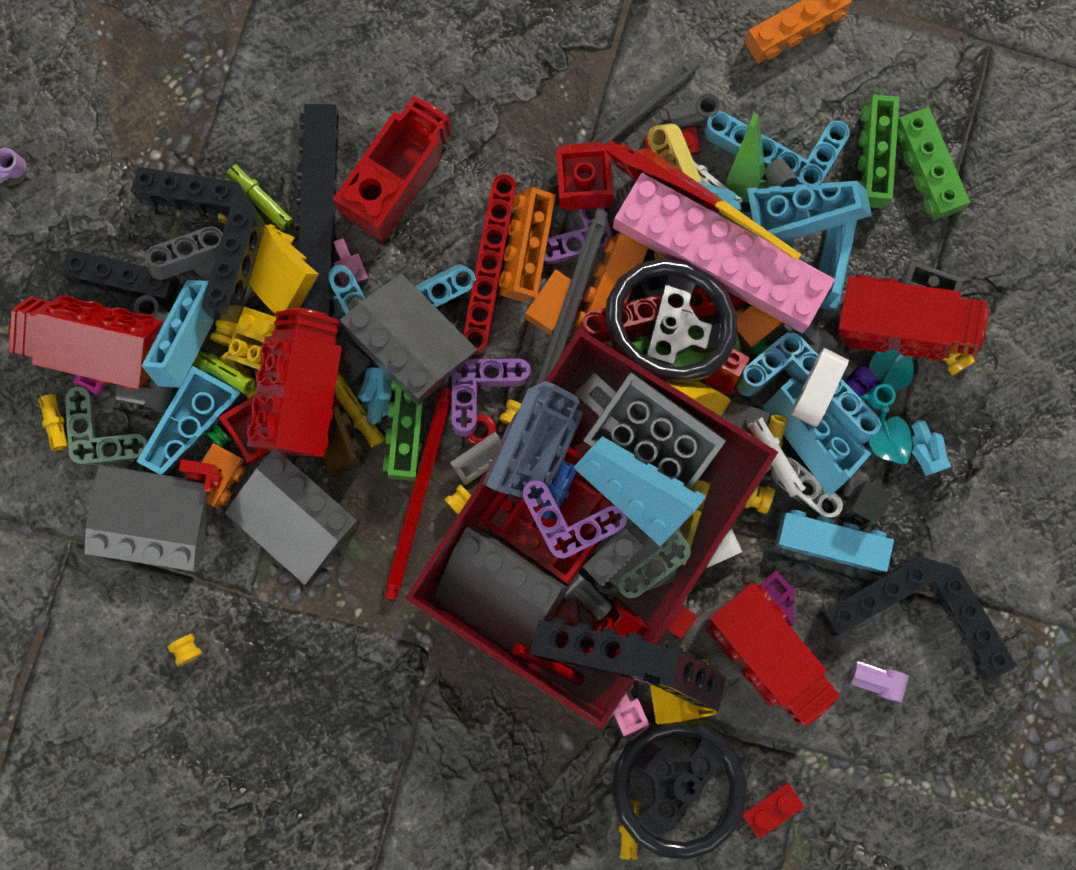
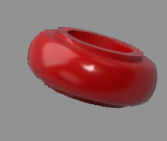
(489, 422)

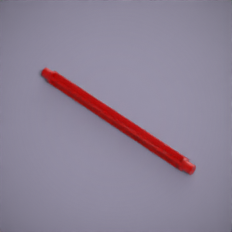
(418, 494)

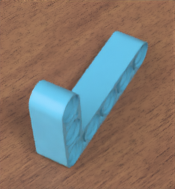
(800, 166)
(447, 278)
(793, 363)

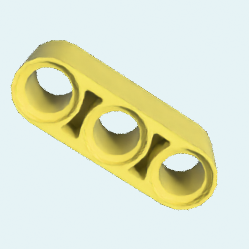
(673, 147)

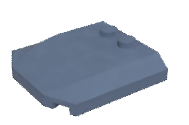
(535, 441)

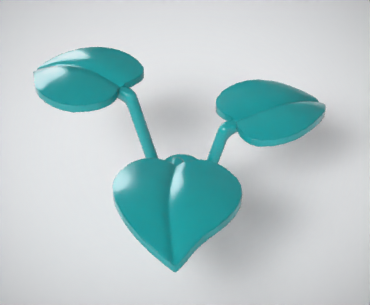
(894, 437)

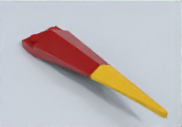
(659, 169)

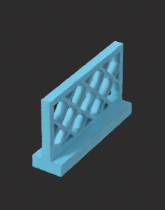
(835, 261)

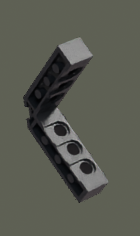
(240, 236)
(954, 594)
(638, 660)

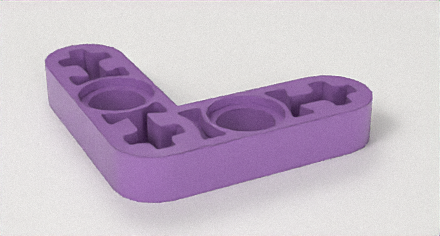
(579, 234)
(470, 384)
(561, 528)

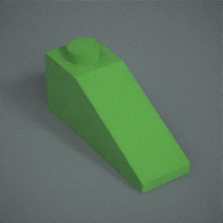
(749, 163)

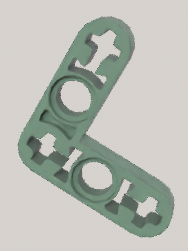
(88, 438)
(676, 538)

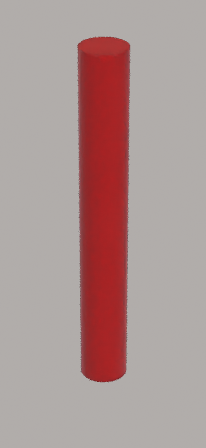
(552, 667)

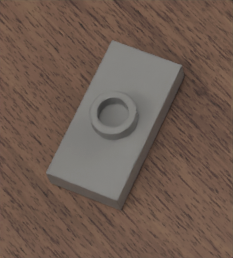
(477, 459)

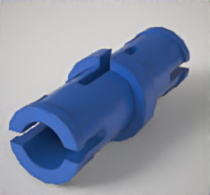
(560, 487)

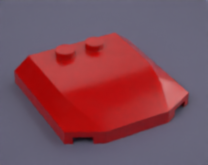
(514, 522)

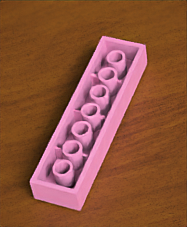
(731, 254)

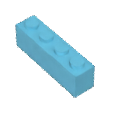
(179, 337)
(833, 542)

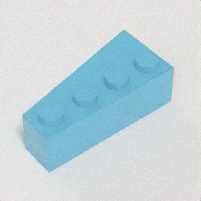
(807, 209)
(187, 420)
(826, 449)
(639, 490)

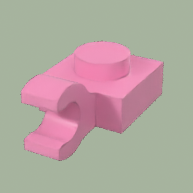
(352, 262)
(630, 716)

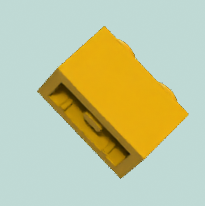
(250, 336)
(674, 709)

